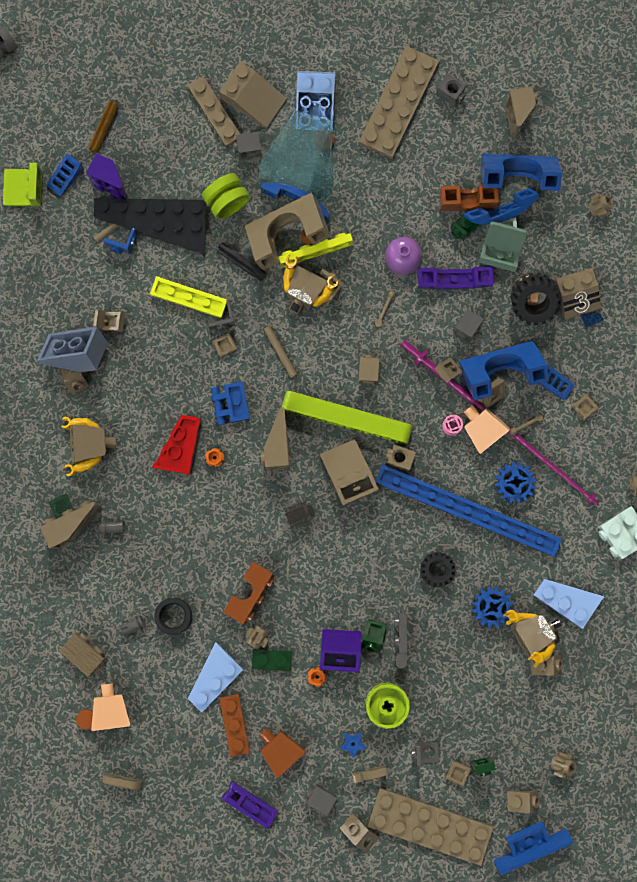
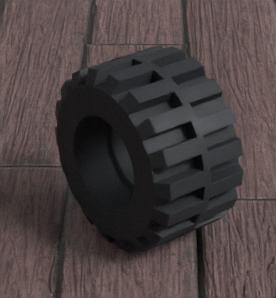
(539, 312)

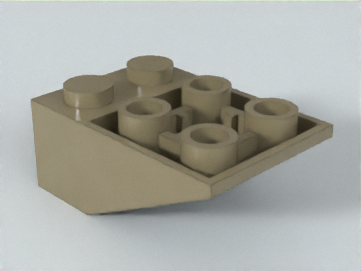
(349, 472)
(69, 527)

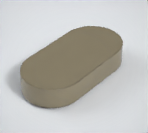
(123, 782)

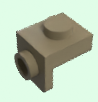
(109, 321)
(74, 380)
(549, 667)
(522, 801)

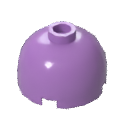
(403, 255)

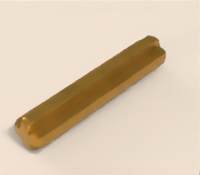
(103, 127)

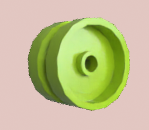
(226, 196)
(391, 716)

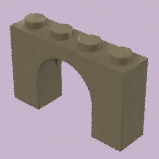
(265, 229)

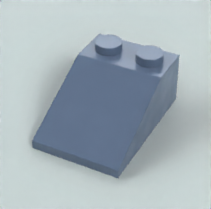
(74, 349)

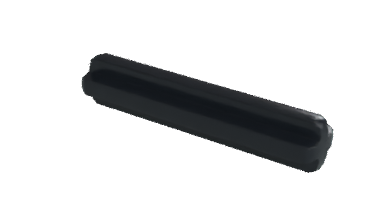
(241, 261)

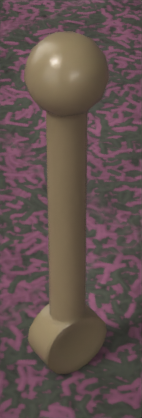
(378, 323)
(538, 418)

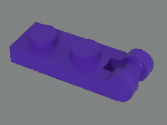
(250, 805)

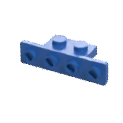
(531, 845)

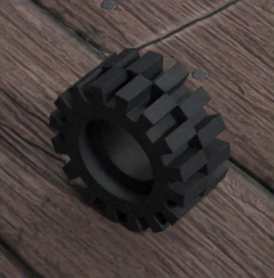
(449, 569)

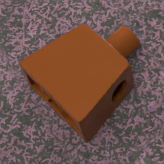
(280, 751)

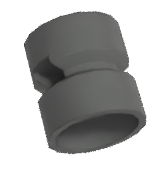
(8, 44)

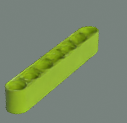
(346, 416)

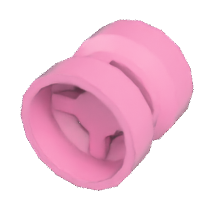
(450, 427)

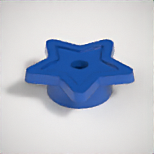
(352, 738)

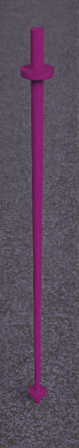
(431, 366)

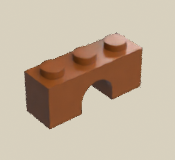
(456, 199)
(242, 609)

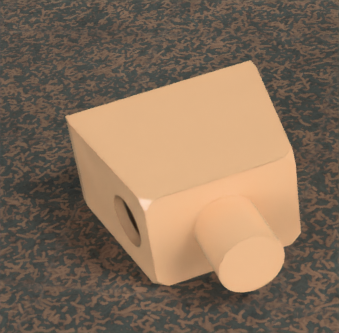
(484, 428)
(109, 710)

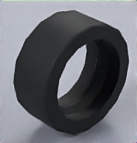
(159, 621)

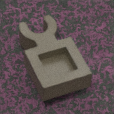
(375, 774)

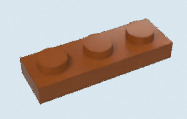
(234, 725)

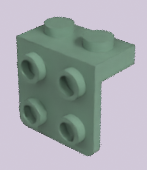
(502, 246)

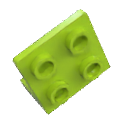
(23, 186)

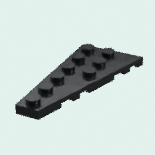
(167, 220)

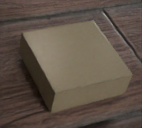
(225, 345)
(585, 407)
(458, 773)

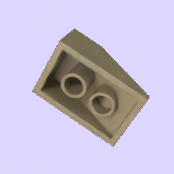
(252, 95)
(276, 447)

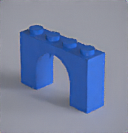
(541, 168)
(521, 357)

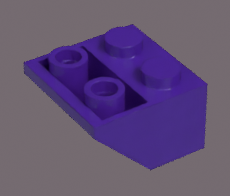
(106, 177)
(340, 650)

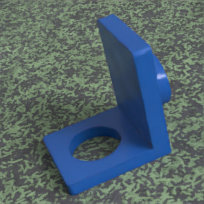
(118, 247)

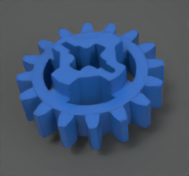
(516, 491)
(487, 599)

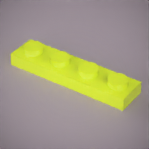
(307, 252)
(188, 297)

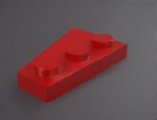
(181, 446)

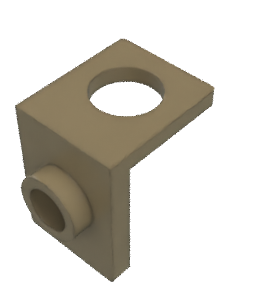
(325, 275)
(358, 833)

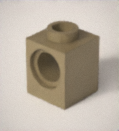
(368, 369)
(408, 454)

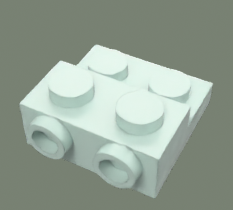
(621, 533)

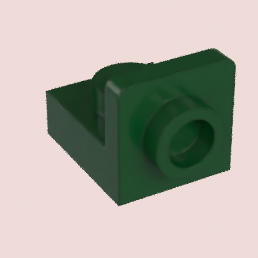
(462, 228)
(373, 636)

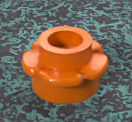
(214, 452)
(317, 682)

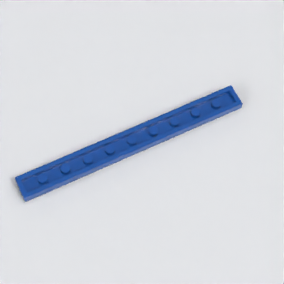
(468, 510)

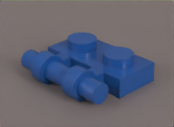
(236, 403)

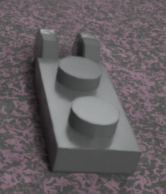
(401, 641)

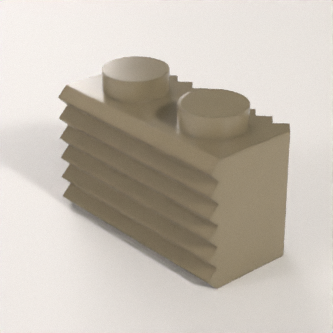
(83, 654)

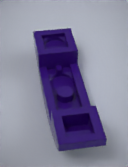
(455, 278)

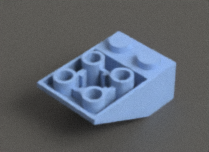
(316, 94)

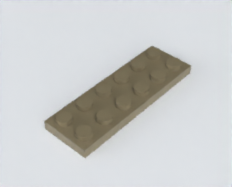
(398, 102)
(430, 826)

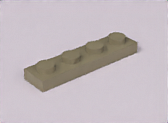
(214, 111)

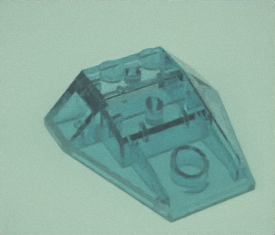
(301, 155)

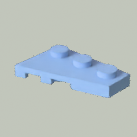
(568, 601)
(214, 678)

